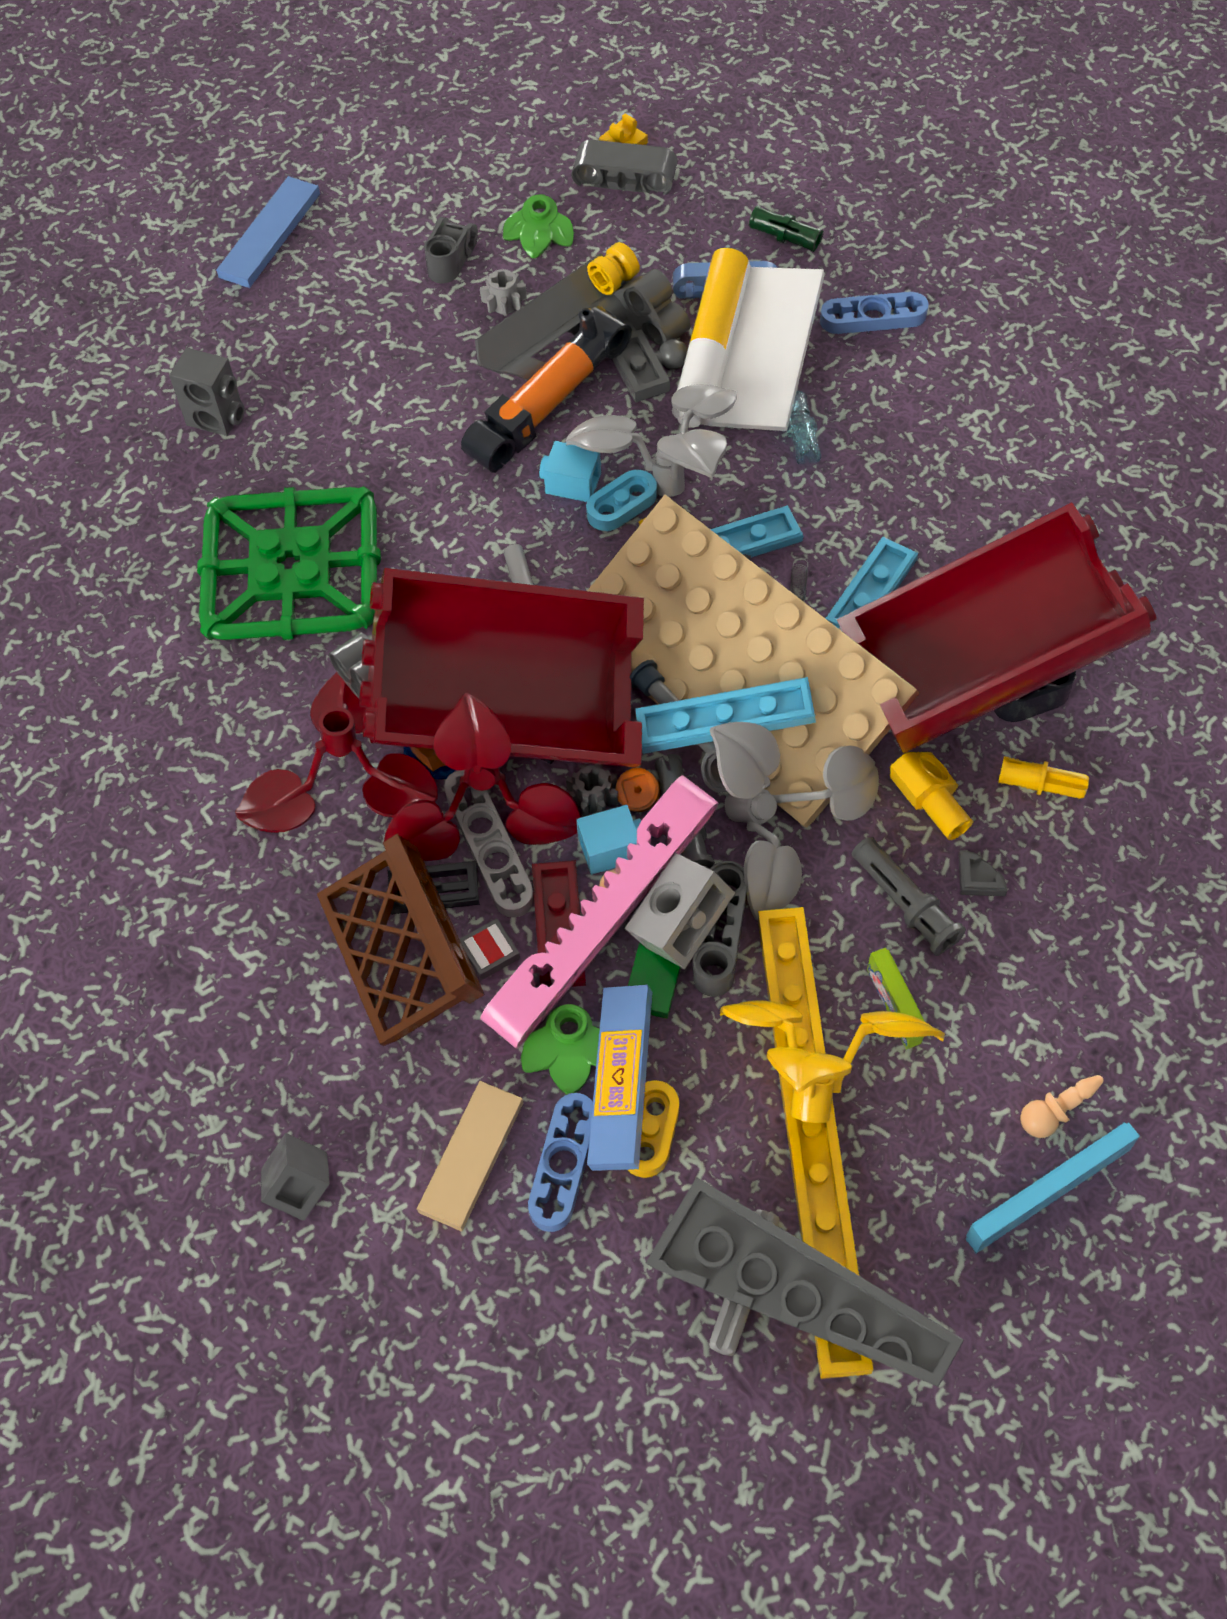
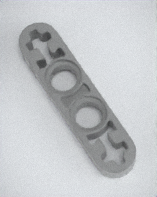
(491, 842)

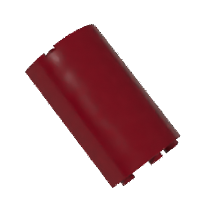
(999, 624)
(533, 654)

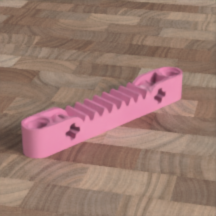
(519, 1005)

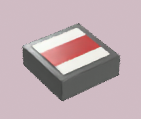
(489, 949)

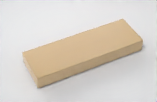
(470, 1156)

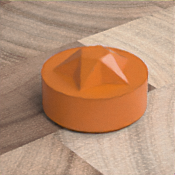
(638, 789)

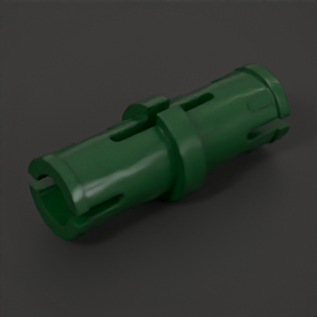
(785, 228)

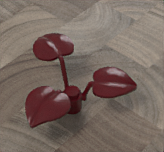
(478, 744)
(280, 801)

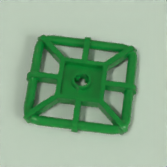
(270, 579)

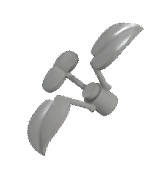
(693, 449)
(744, 761)

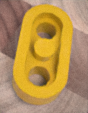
(657, 1129)

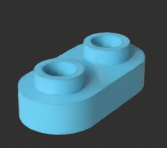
(618, 500)

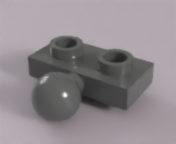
(643, 368)

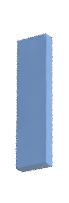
(268, 232)

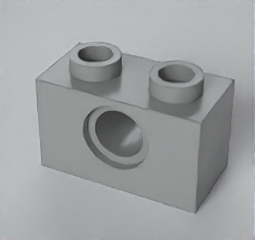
(680, 910)

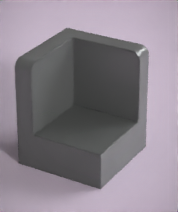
(294, 1177)

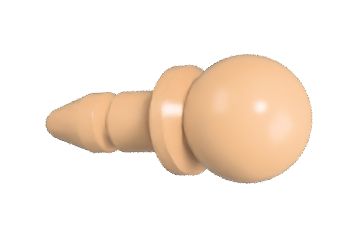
(1042, 1117)

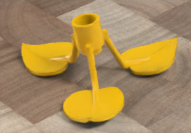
(819, 1074)

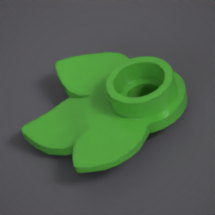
(538, 229)
(564, 1055)

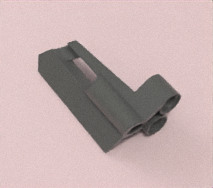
(639, 302)

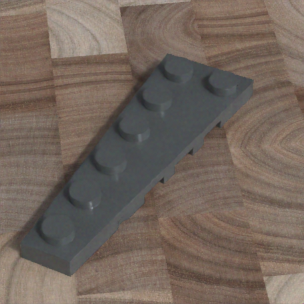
(766, 1269)

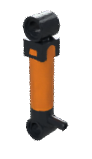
(513, 419)

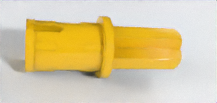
(1043, 778)

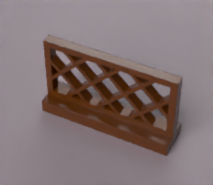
(434, 929)

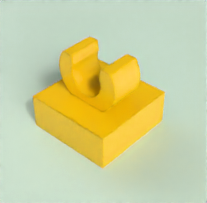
(625, 132)

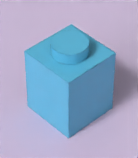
(570, 471)
(606, 837)

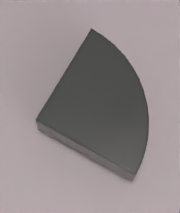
(979, 877)

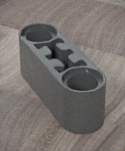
(625, 166)
(724, 953)

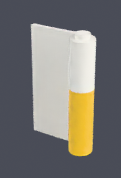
(751, 339)

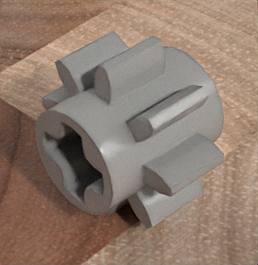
(503, 292)

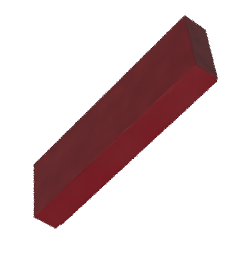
(554, 900)

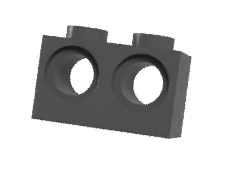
(207, 392)

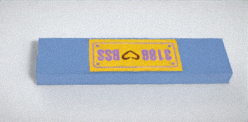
(620, 1078)

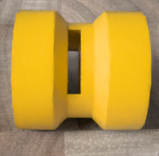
(617, 266)

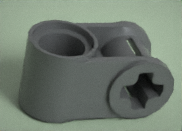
(449, 249)

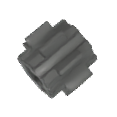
(593, 788)

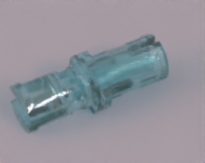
(803, 430)

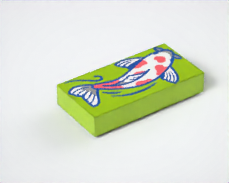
(893, 989)

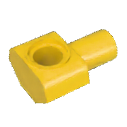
(930, 788)

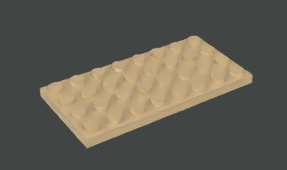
(730, 626)

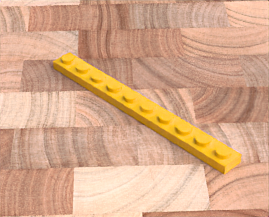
(812, 1146)

